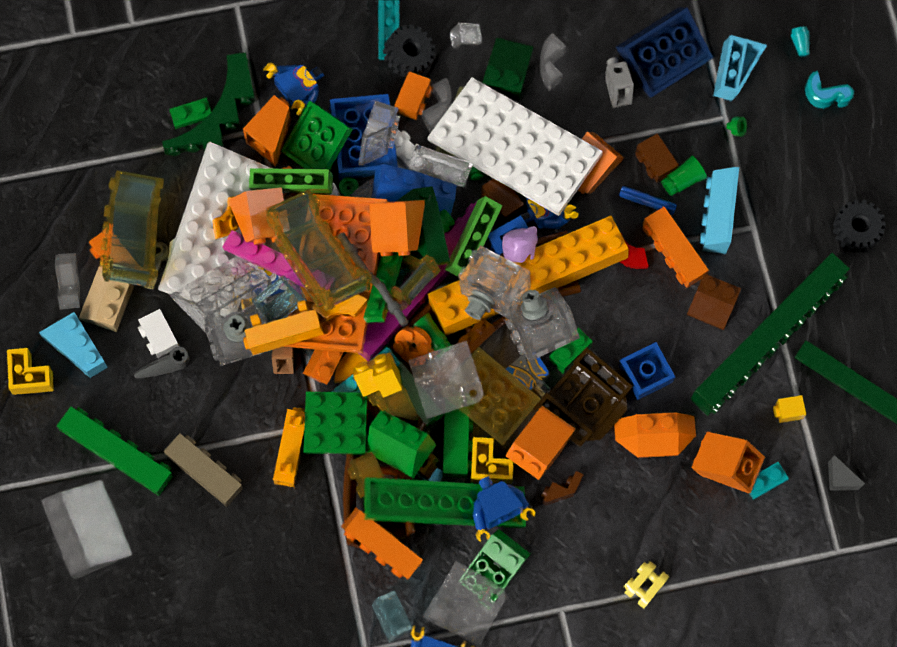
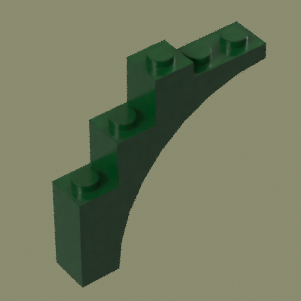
(224, 116)

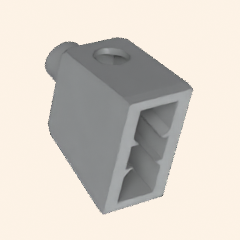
(619, 83)

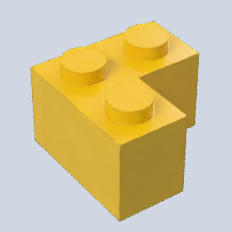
(378, 375)
(24, 377)
(486, 466)

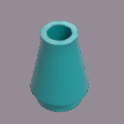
(801, 40)

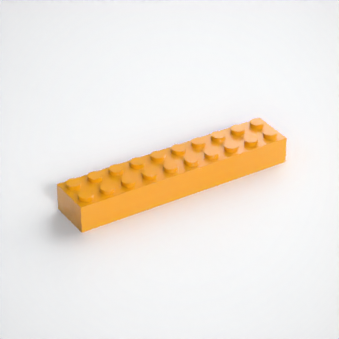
(553, 266)

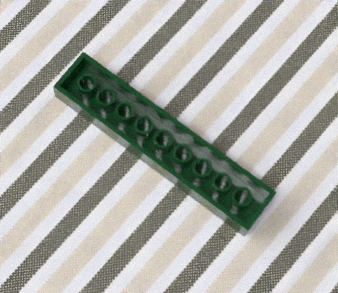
(767, 337)

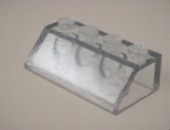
(379, 132)

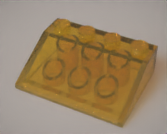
(504, 399)

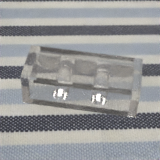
(440, 166)

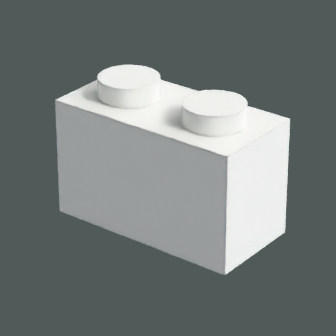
(158, 333)

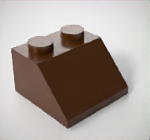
(713, 301)

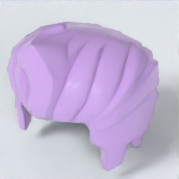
(519, 244)

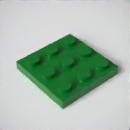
(316, 138)
(335, 423)

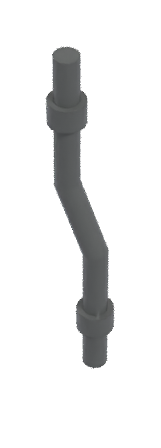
(393, 306)

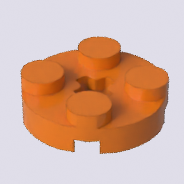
(412, 335)

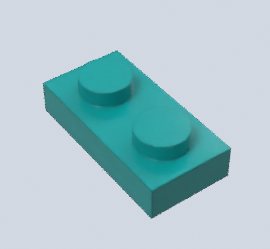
(768, 480)

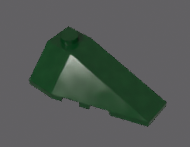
(432, 236)

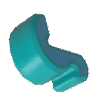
(827, 96)

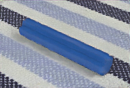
(646, 199)

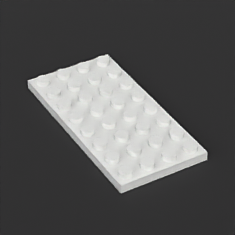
(515, 146)
(195, 247)

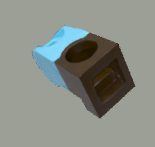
(429, 470)

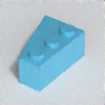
(735, 65)
(75, 344)

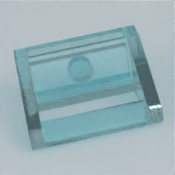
(284, 303)
(391, 616)

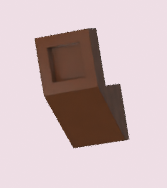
(557, 493)

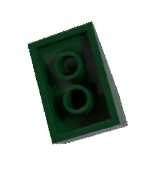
(508, 67)

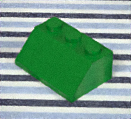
(398, 443)

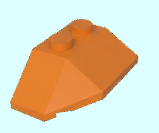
(655, 433)

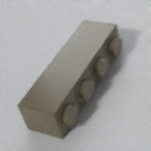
(204, 470)

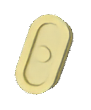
(634, 586)

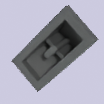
(842, 477)

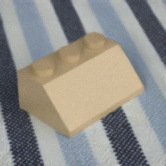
(106, 302)

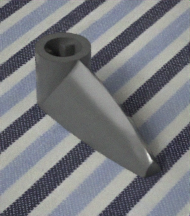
(165, 364)

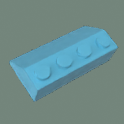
(720, 210)

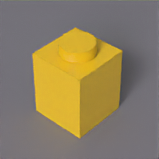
(790, 409)

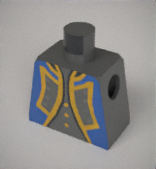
(531, 374)

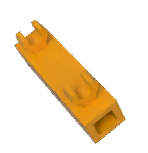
(283, 331)
(290, 448)

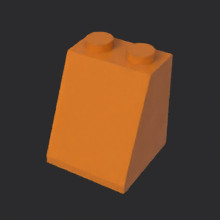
(269, 129)
(605, 165)
(250, 213)
(396, 226)
(540, 442)
(728, 461)

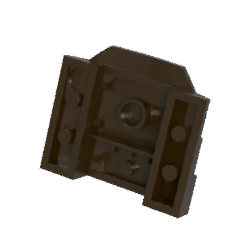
(588, 398)

